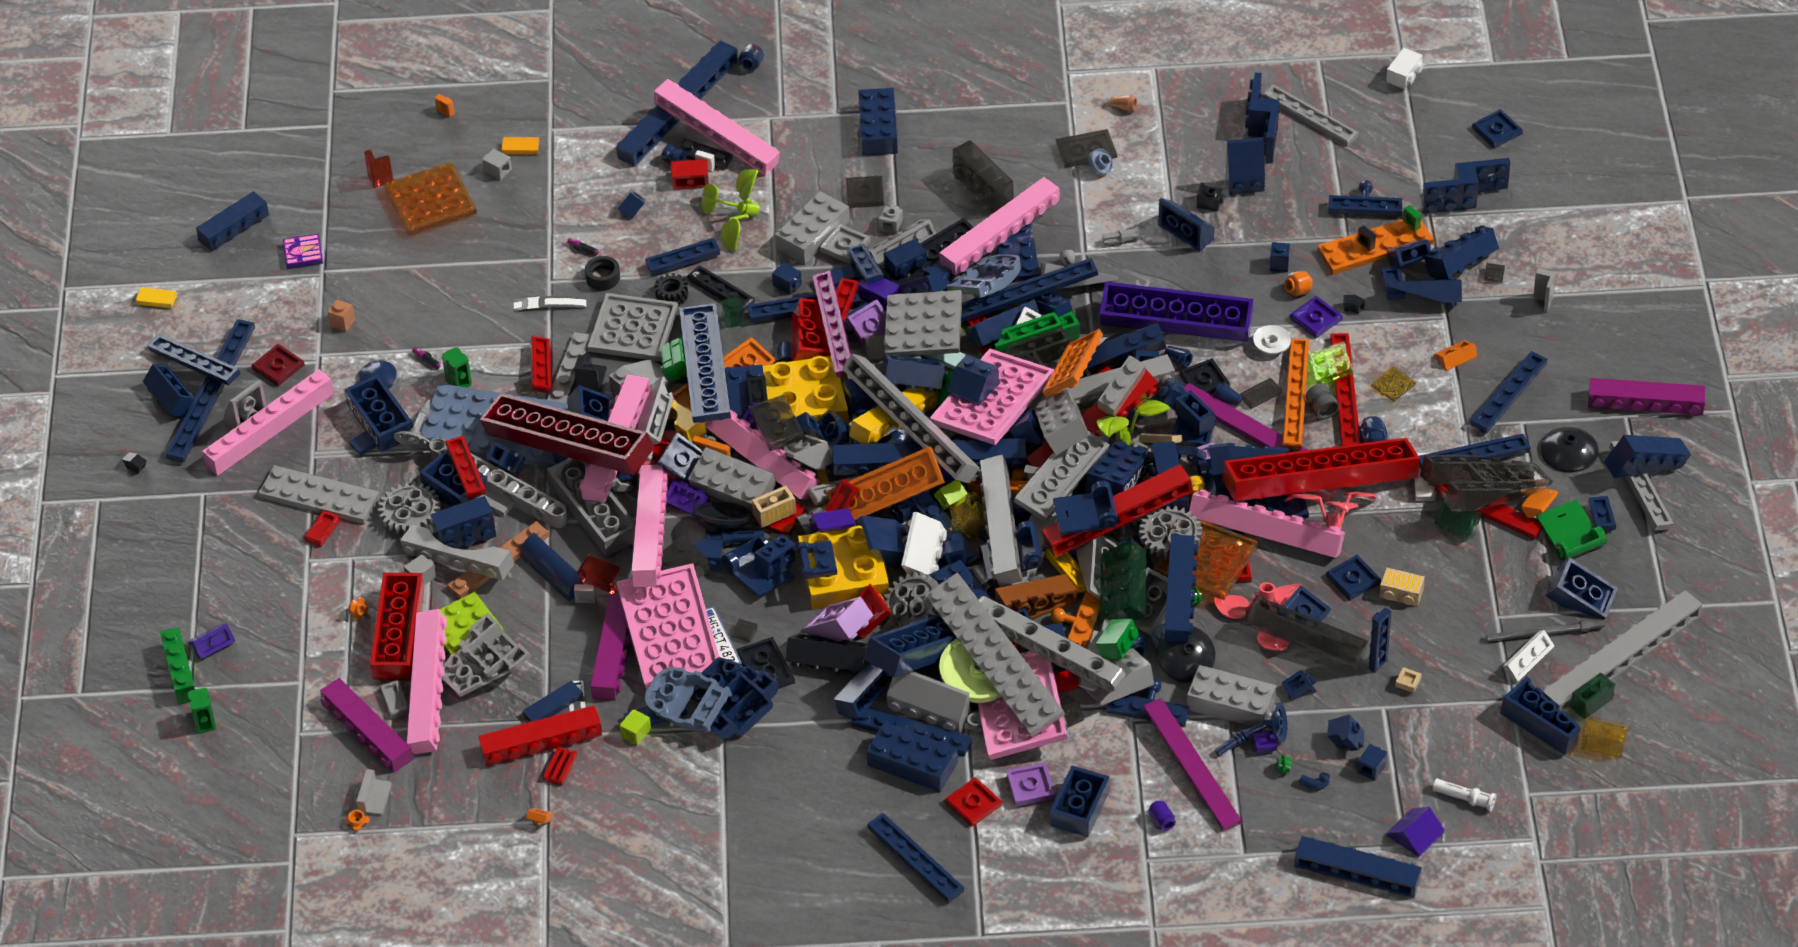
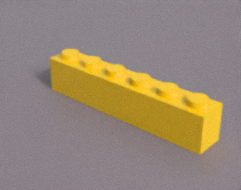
(877, 423)

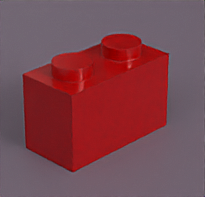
(689, 174)

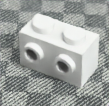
(1404, 68)

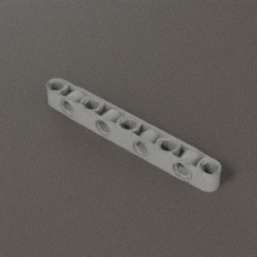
(524, 495)
(1055, 647)

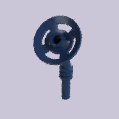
(1274, 722)

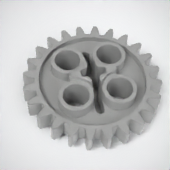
(407, 507)
(1160, 524)
(908, 598)

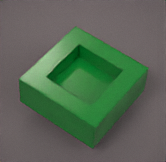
(1412, 217)

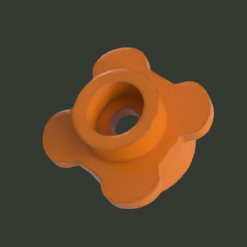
(357, 608)
(356, 815)

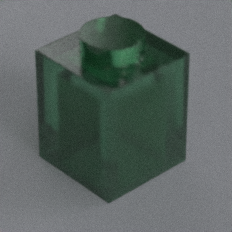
(732, 312)

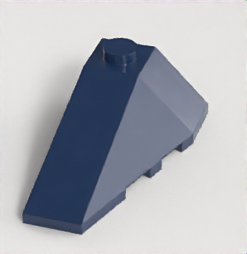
(1437, 289)
(1228, 451)

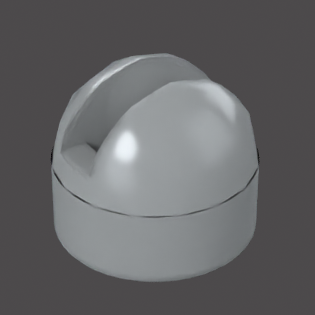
(1067, 257)

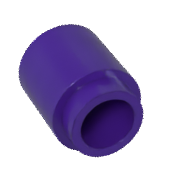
(1162, 815)

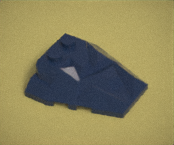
(749, 697)

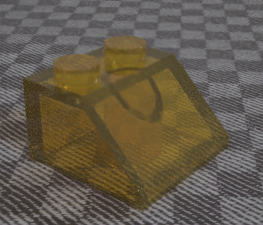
(1605, 736)

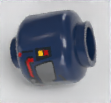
(751, 57)

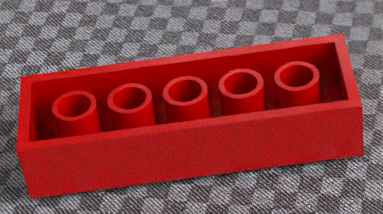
(395, 626)

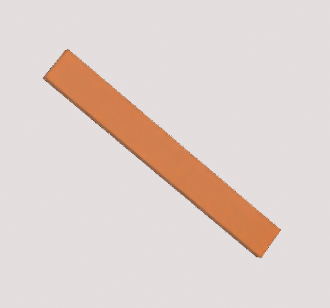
(1295, 394)

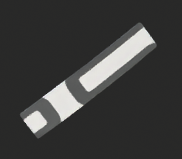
(550, 301)

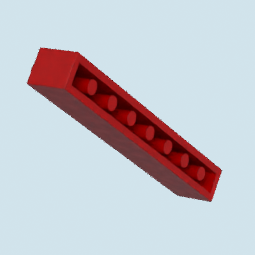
(1145, 388)
(1129, 506)

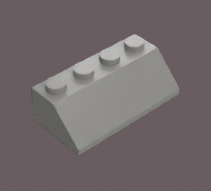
(929, 701)

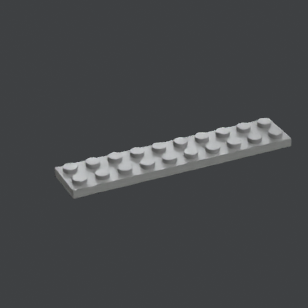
(995, 654)

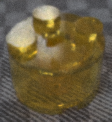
(969, 515)

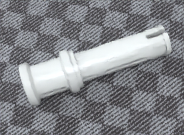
(1474, 796)

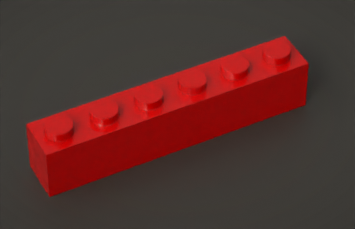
(540, 735)

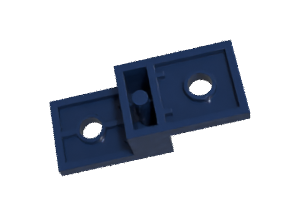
(1263, 117)
(1467, 182)

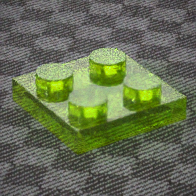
(1331, 363)

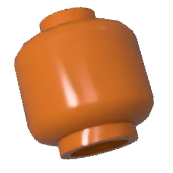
(1298, 283)

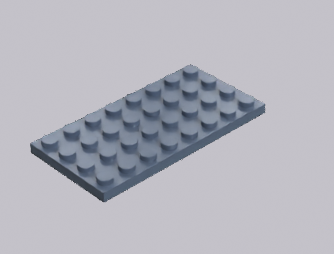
(457, 413)

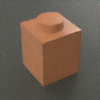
(341, 315)

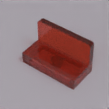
(378, 169)
(599, 573)

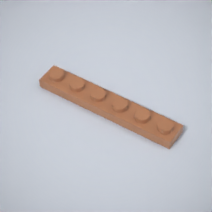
(470, 581)

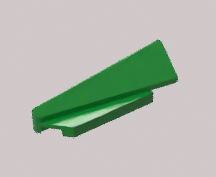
(1037, 327)

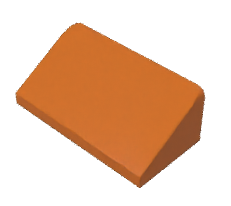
(1456, 354)
(1538, 502)

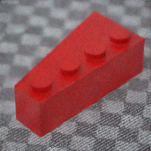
(808, 331)

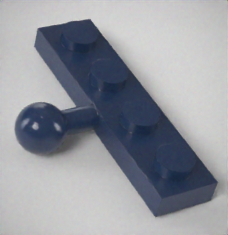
(1364, 204)
(1133, 706)

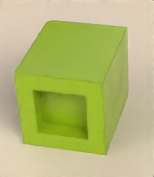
(950, 494)
(635, 727)

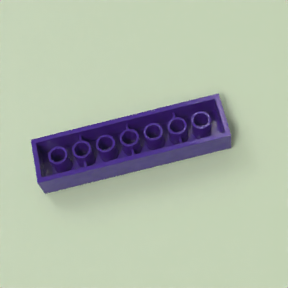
(1177, 311)

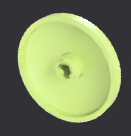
(962, 672)

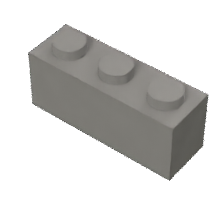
(1121, 386)

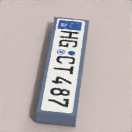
(721, 637)

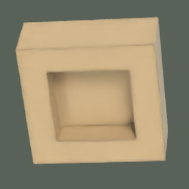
(1408, 680)

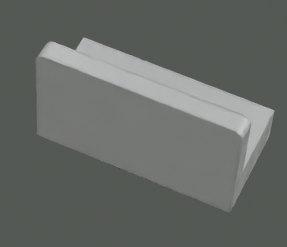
(1544, 286)
(373, 794)

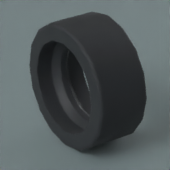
(602, 262)

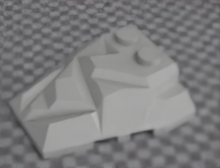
(483, 657)

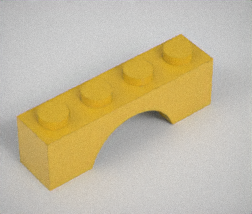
(684, 422)

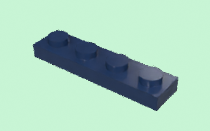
(682, 256)
(1379, 639)

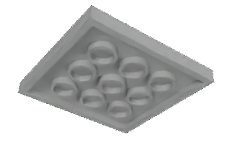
(923, 323)
(632, 326)

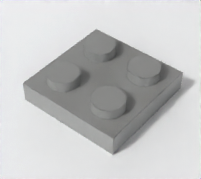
(840, 240)

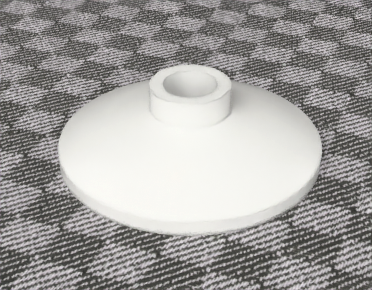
(1272, 339)

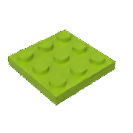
(460, 618)

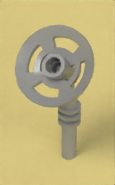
(414, 434)

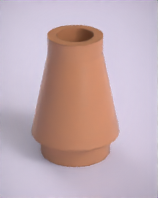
(1124, 102)

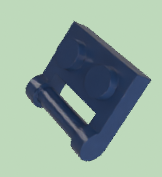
(823, 558)

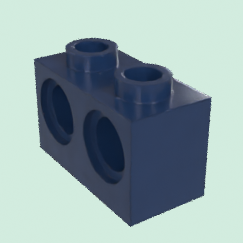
(774, 556)

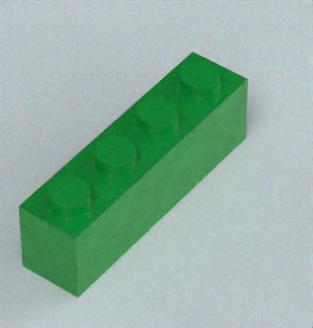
(177, 664)

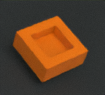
(444, 105)
(539, 816)

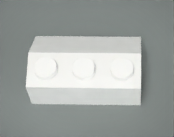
(923, 545)

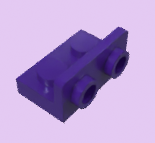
(684, 498)

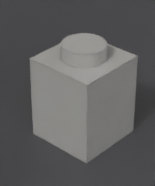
(497, 164)
(422, 565)

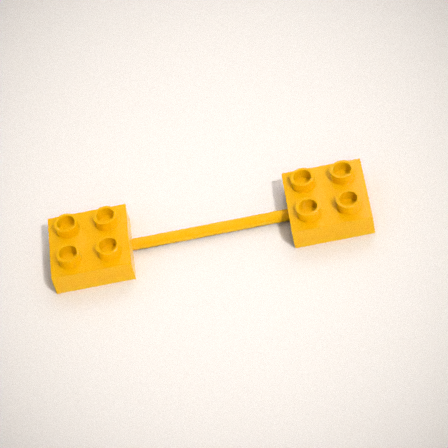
(814, 389)

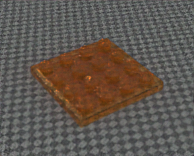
(430, 198)
(1219, 560)

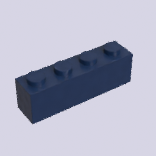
(232, 221)

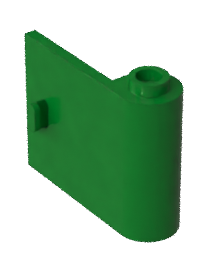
(1571, 530)

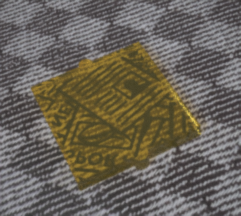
(1393, 384)

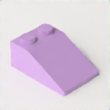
(841, 620)

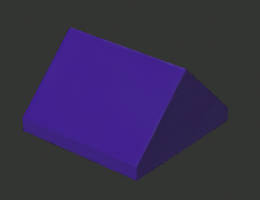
(1417, 830)

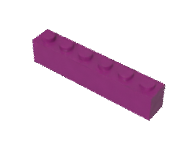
(1646, 396)
(611, 652)
(366, 725)

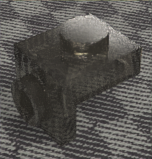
(1072, 710)

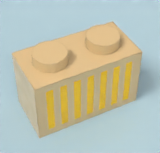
(774, 506)
(1402, 586)

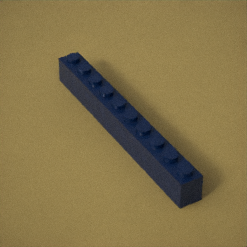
(658, 121)
(868, 457)

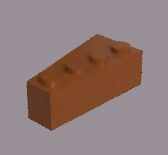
(1039, 595)

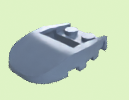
(989, 275)
(673, 689)

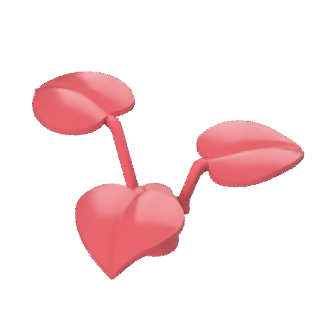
(1335, 519)
(1236, 607)

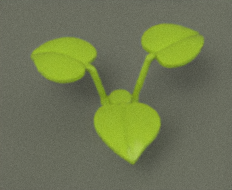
(744, 185)
(1119, 425)

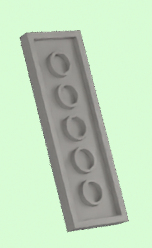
(1060, 476)
(319, 494)

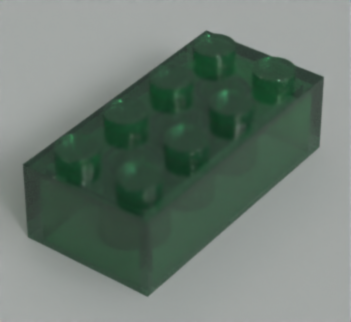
(1123, 582)

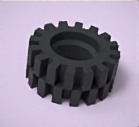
(671, 282)

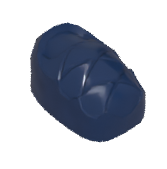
(833, 429)
(1373, 430)

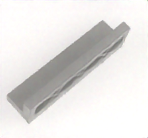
(920, 230)

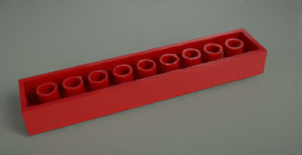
(1321, 469)

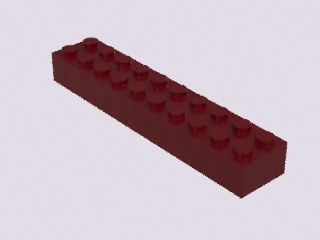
(567, 433)

